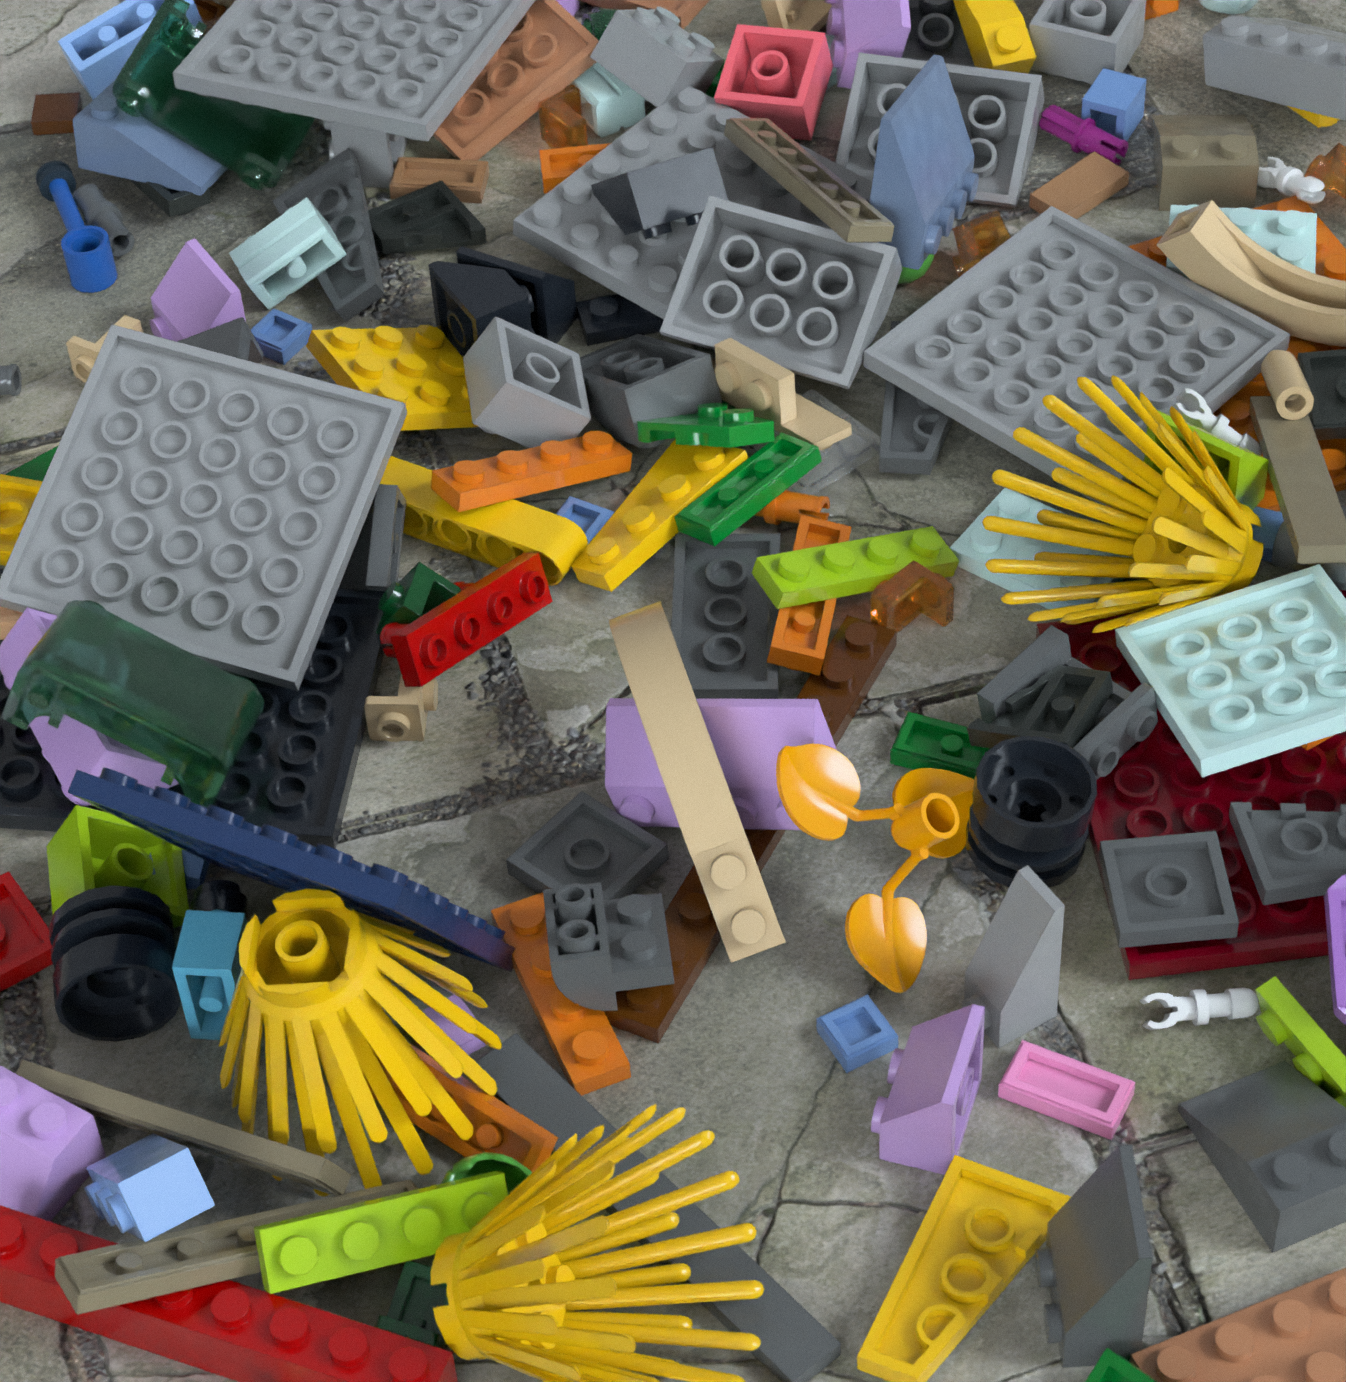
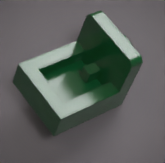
(414, 596)
(413, 1304)

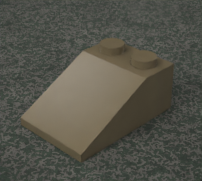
(1205, 160)

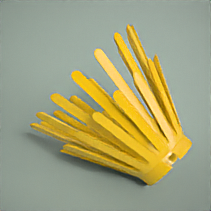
(1184, 538)
(323, 983)
(526, 1273)

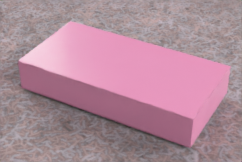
(1066, 1089)

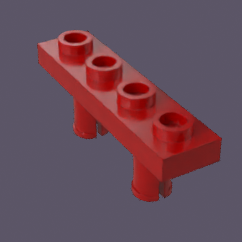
(467, 620)

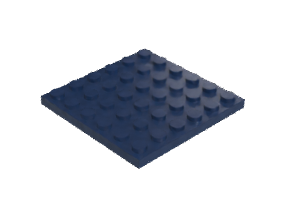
(293, 865)

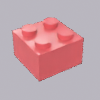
(777, 76)

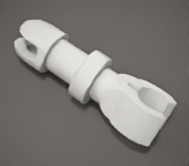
(1290, 181)
(1202, 417)
(1201, 1006)

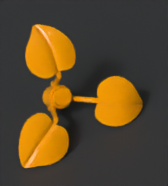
(928, 819)

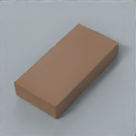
(463, 177)
(1081, 186)

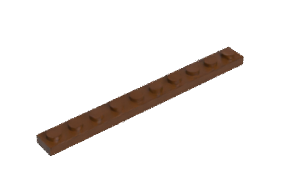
(845, 679)

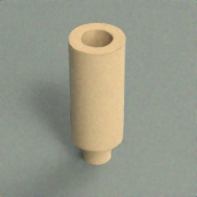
(1287, 385)

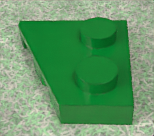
(711, 426)

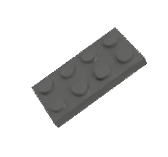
(724, 616)

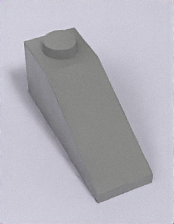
(1018, 961)

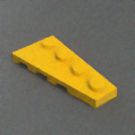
(649, 512)
(959, 1263)

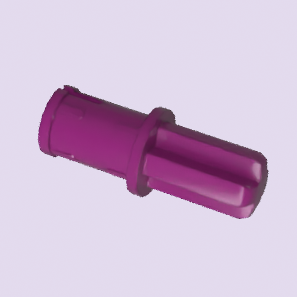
(1082, 134)

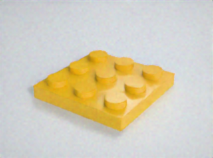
(401, 365)

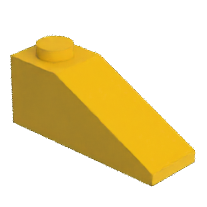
(996, 34)

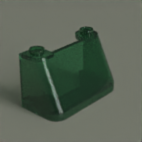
(240, 136)
(139, 695)

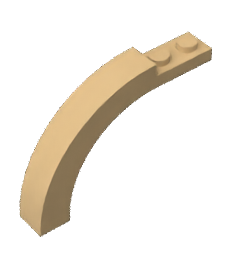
(1238, 269)
(695, 782)

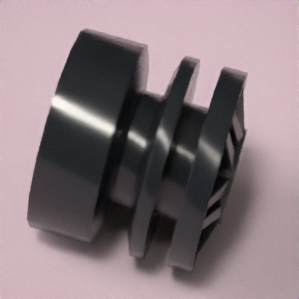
(1030, 810)
(113, 963)

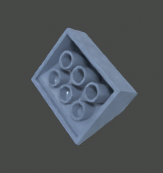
(138, 149)
(923, 165)

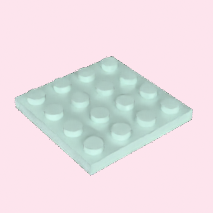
(1247, 669)

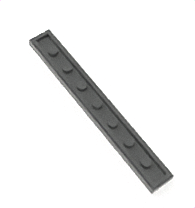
(791, 1339)

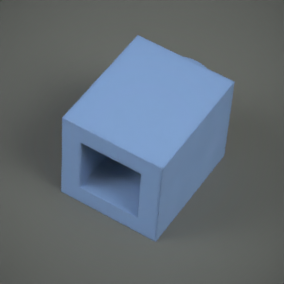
(1115, 102)

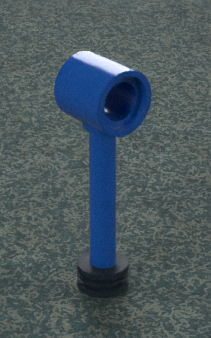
(84, 247)

